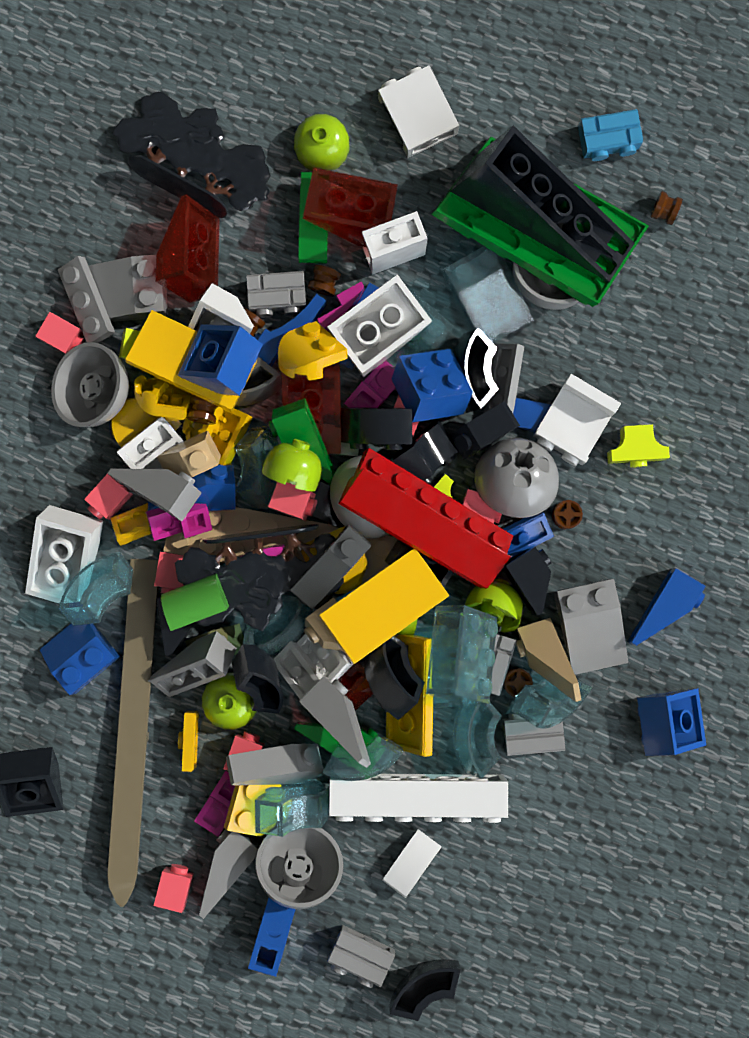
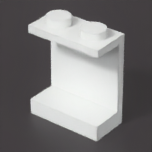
(418, 110)
(394, 242)
(576, 420)

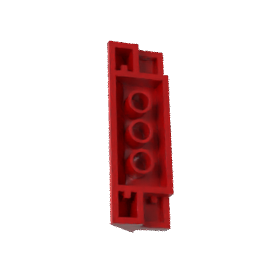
(426, 519)

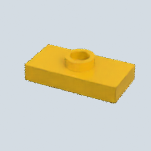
(131, 525)
(189, 741)

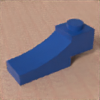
(271, 340)

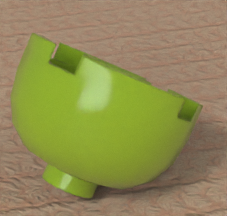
(321, 142)
(294, 465)
(499, 601)
(226, 705)

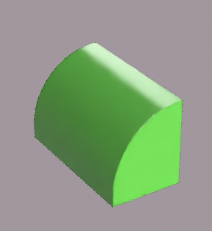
(194, 602)

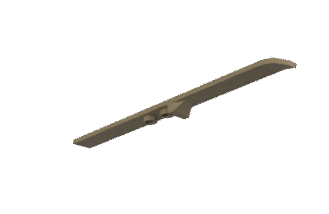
(132, 731)

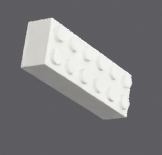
(420, 796)

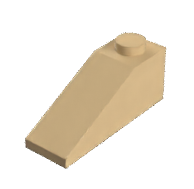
(547, 656)

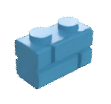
(610, 135)

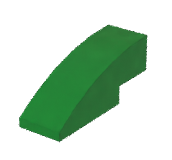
(312, 238)

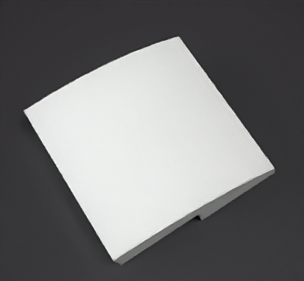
(146, 446)
(306, 663)

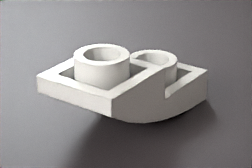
(411, 863)

